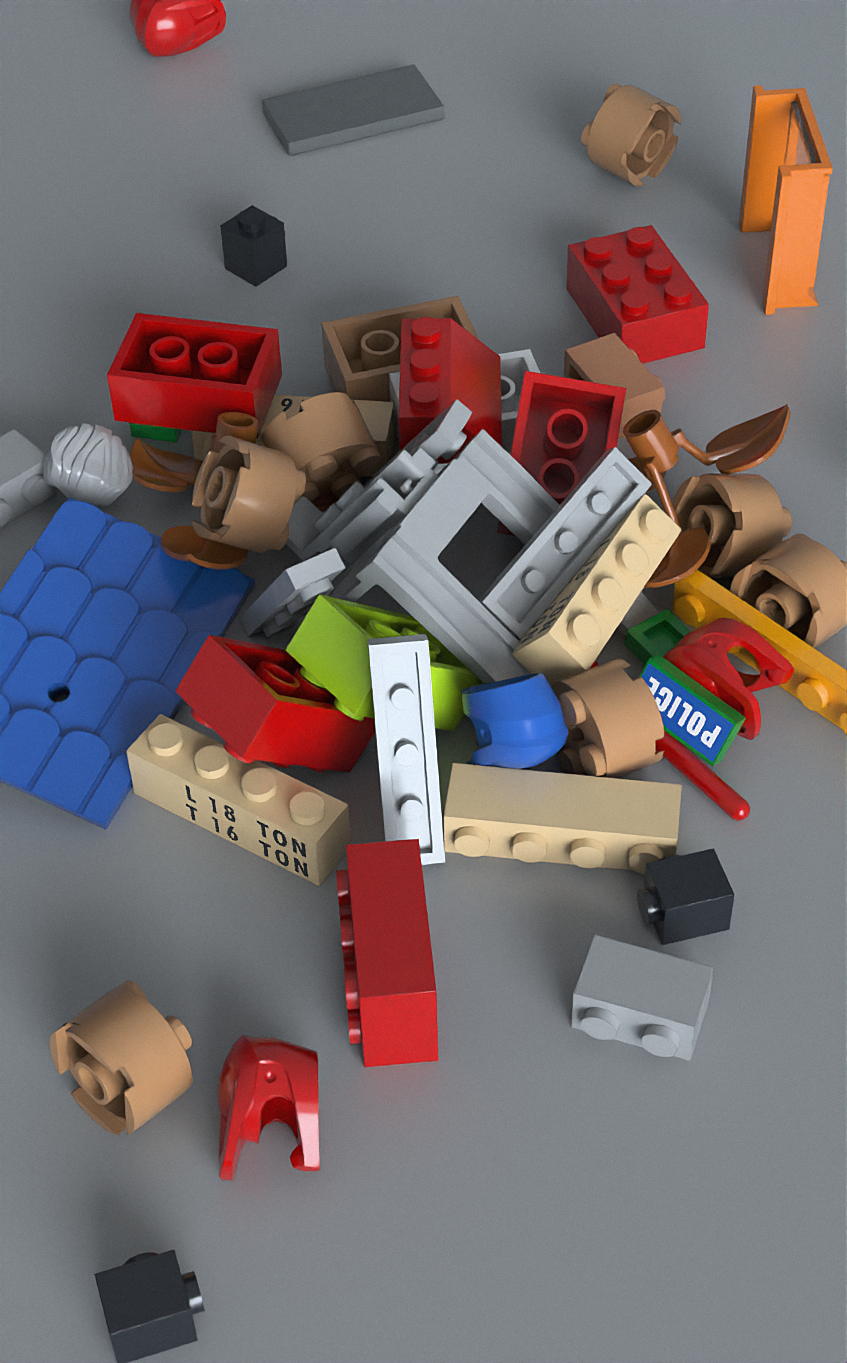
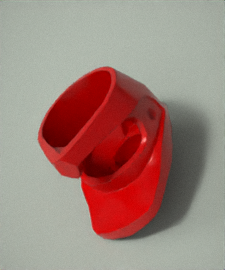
(176, 25)
(704, 658)
(266, 1084)

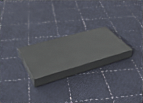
(352, 109)

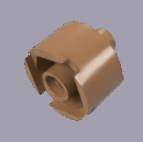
(632, 134)
(325, 443)
(246, 495)
(737, 514)
(798, 588)
(608, 722)
(123, 1058)

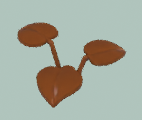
(731, 450)
(176, 472)

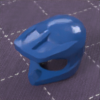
(515, 721)

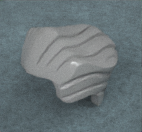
(88, 464)

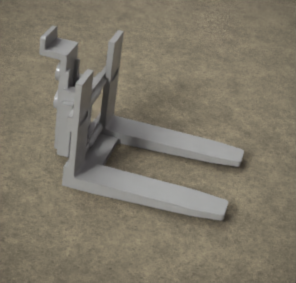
(406, 520)

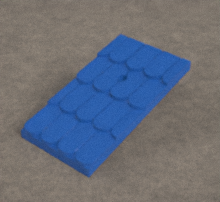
(114, 629)

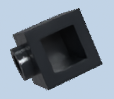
(254, 245)
(686, 896)
(149, 1305)

